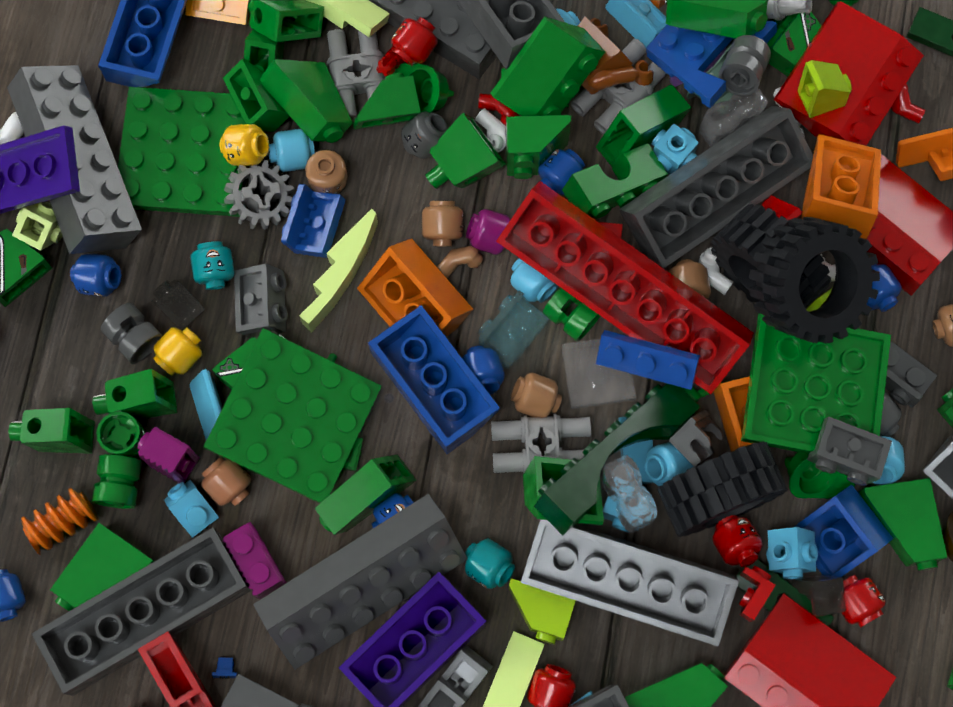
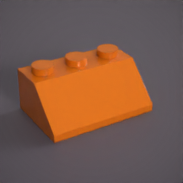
(409, 279)

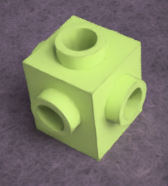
(37, 226)

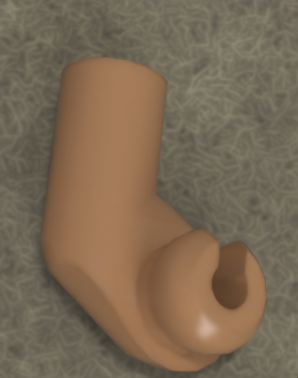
(459, 256)

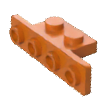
(931, 147)

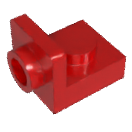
(753, 600)

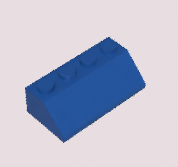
(140, 41)
(433, 379)

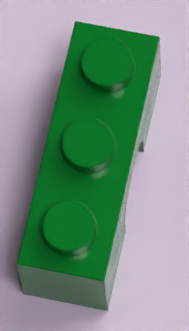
(597, 193)

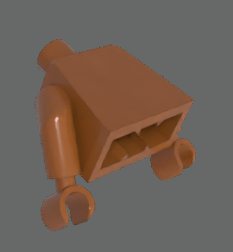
(614, 65)

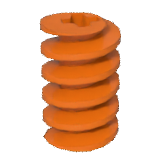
(58, 519)

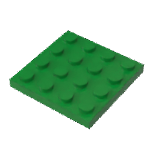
(173, 150)
(804, 382)
(292, 416)

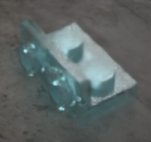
(512, 328)

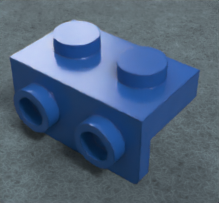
(312, 221)

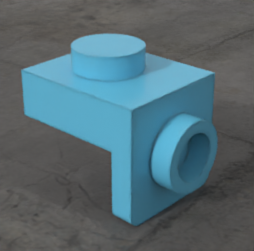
(190, 507)

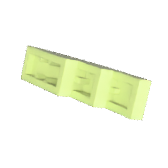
(359, 13)
(345, 259)
(514, 672)

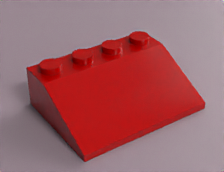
(875, 63)
(910, 229)
(805, 664)

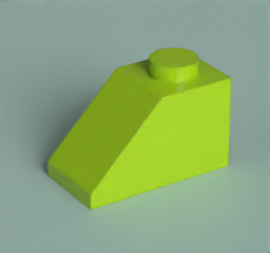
(823, 87)
(542, 611)

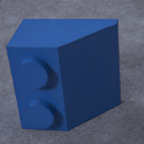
(845, 533)

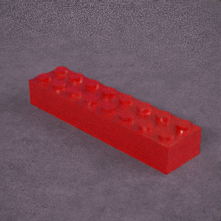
(622, 283)

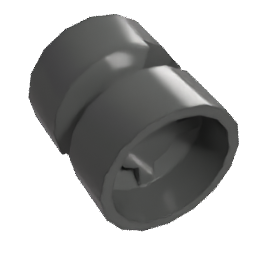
(745, 65)
(128, 329)

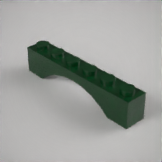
(575, 493)

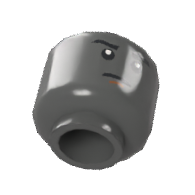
(423, 133)

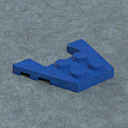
(690, 52)

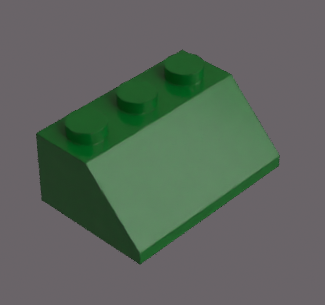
(548, 69)

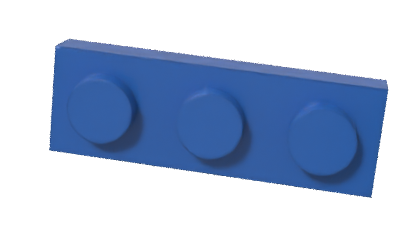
(647, 359)

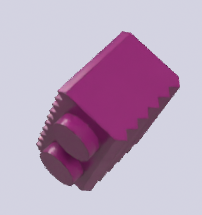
(167, 455)
(254, 560)

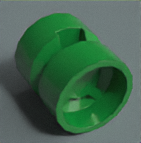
(578, 322)
(120, 434)
(117, 481)

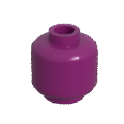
(485, 229)

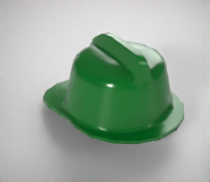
(430, 86)
(810, 482)

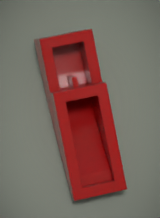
(174, 673)

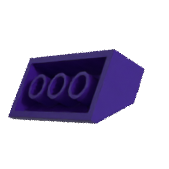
(413, 644)

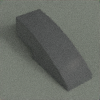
(458, 680)

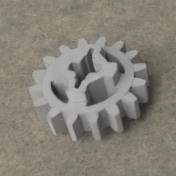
(261, 207)

